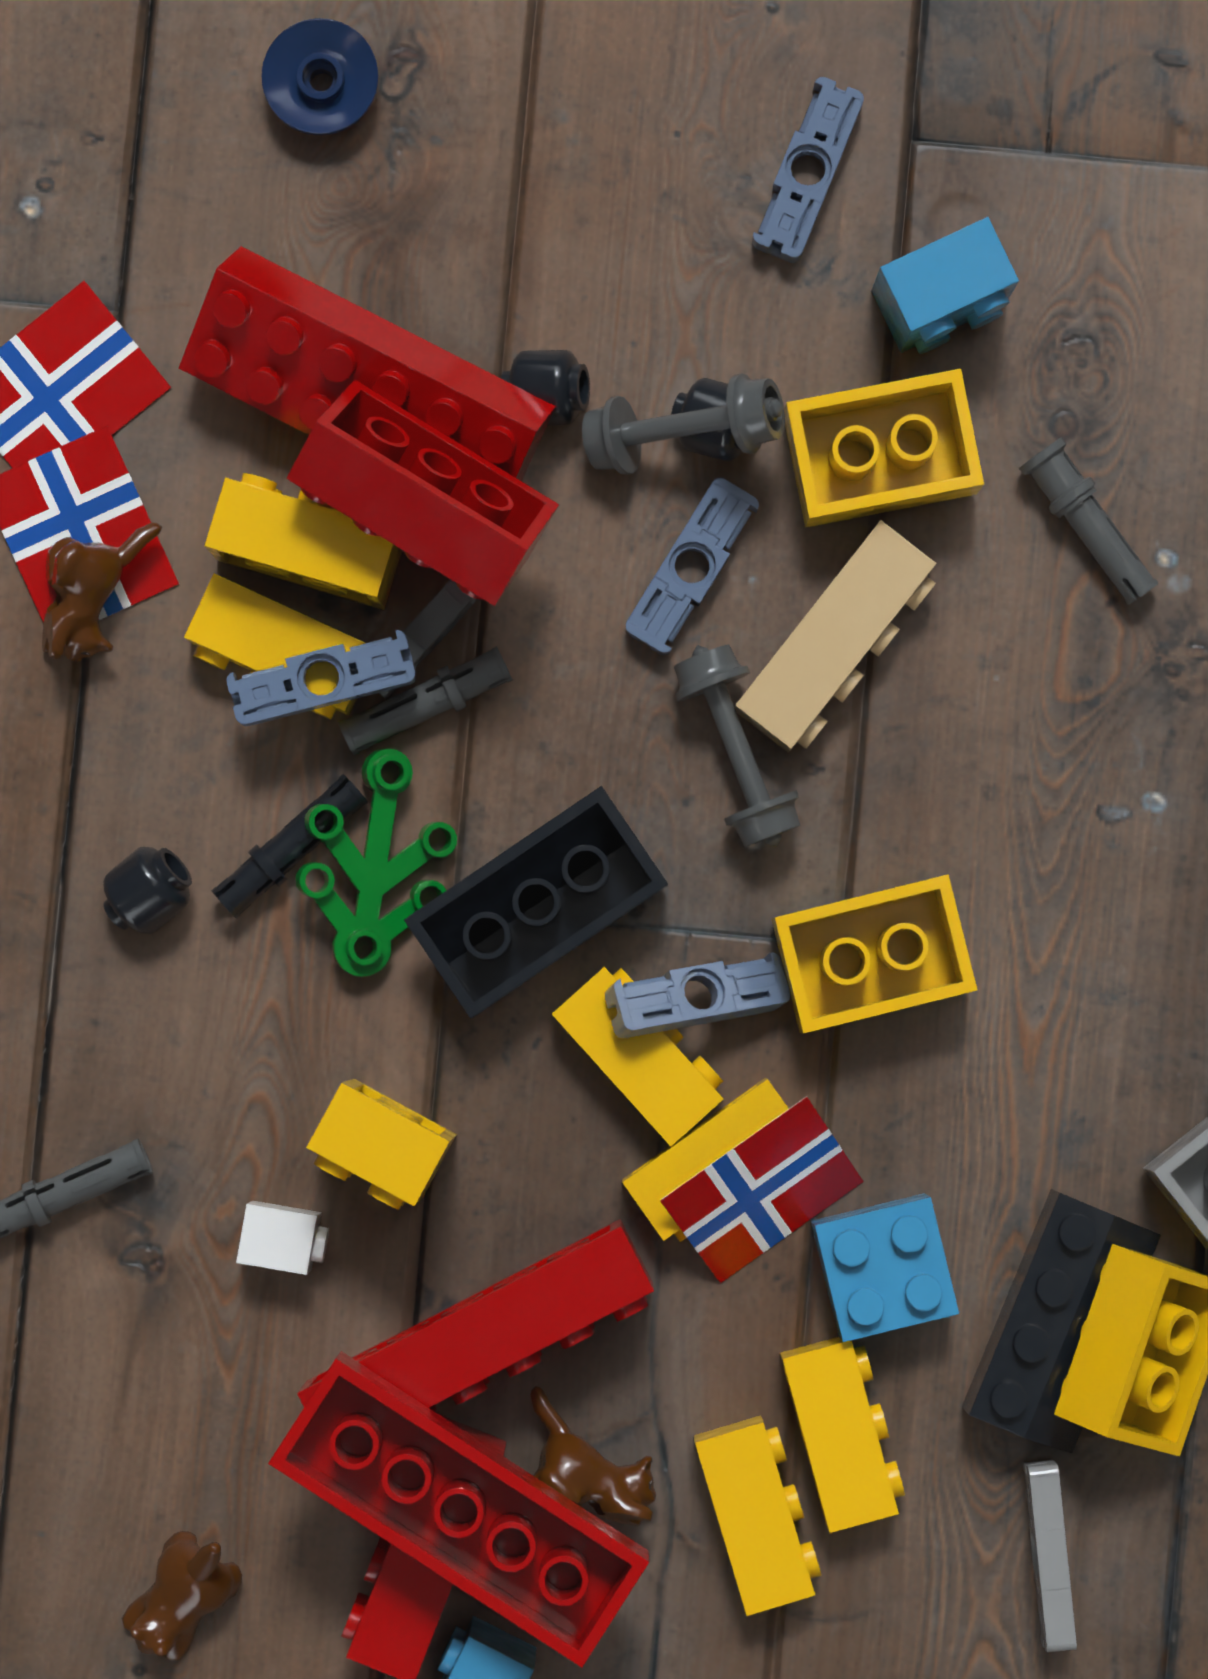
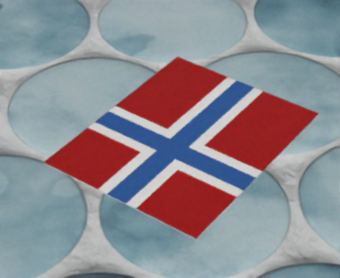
(71, 377)
(84, 496)
(762, 1190)

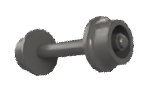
(751, 410)
(709, 674)

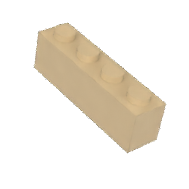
(834, 638)

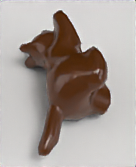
(83, 582)
(586, 1476)
(185, 1589)

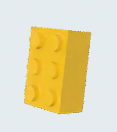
(883, 448)
(300, 542)
(874, 954)
(380, 1143)
(1140, 1353)

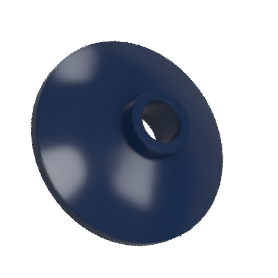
(315, 49)

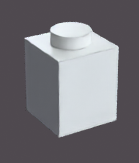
(282, 1238)

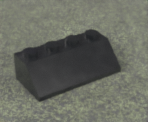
(536, 902)
(1044, 1317)

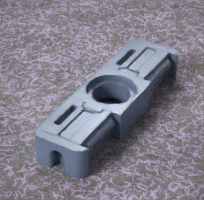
(797, 206)
(709, 530)
(283, 690)
(661, 1001)

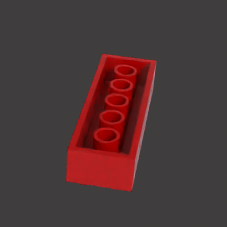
(300, 346)
(512, 1321)
(461, 1509)

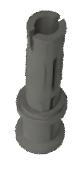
(1073, 498)

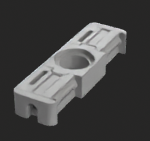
(1050, 1555)

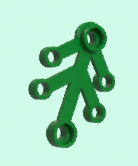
(373, 871)

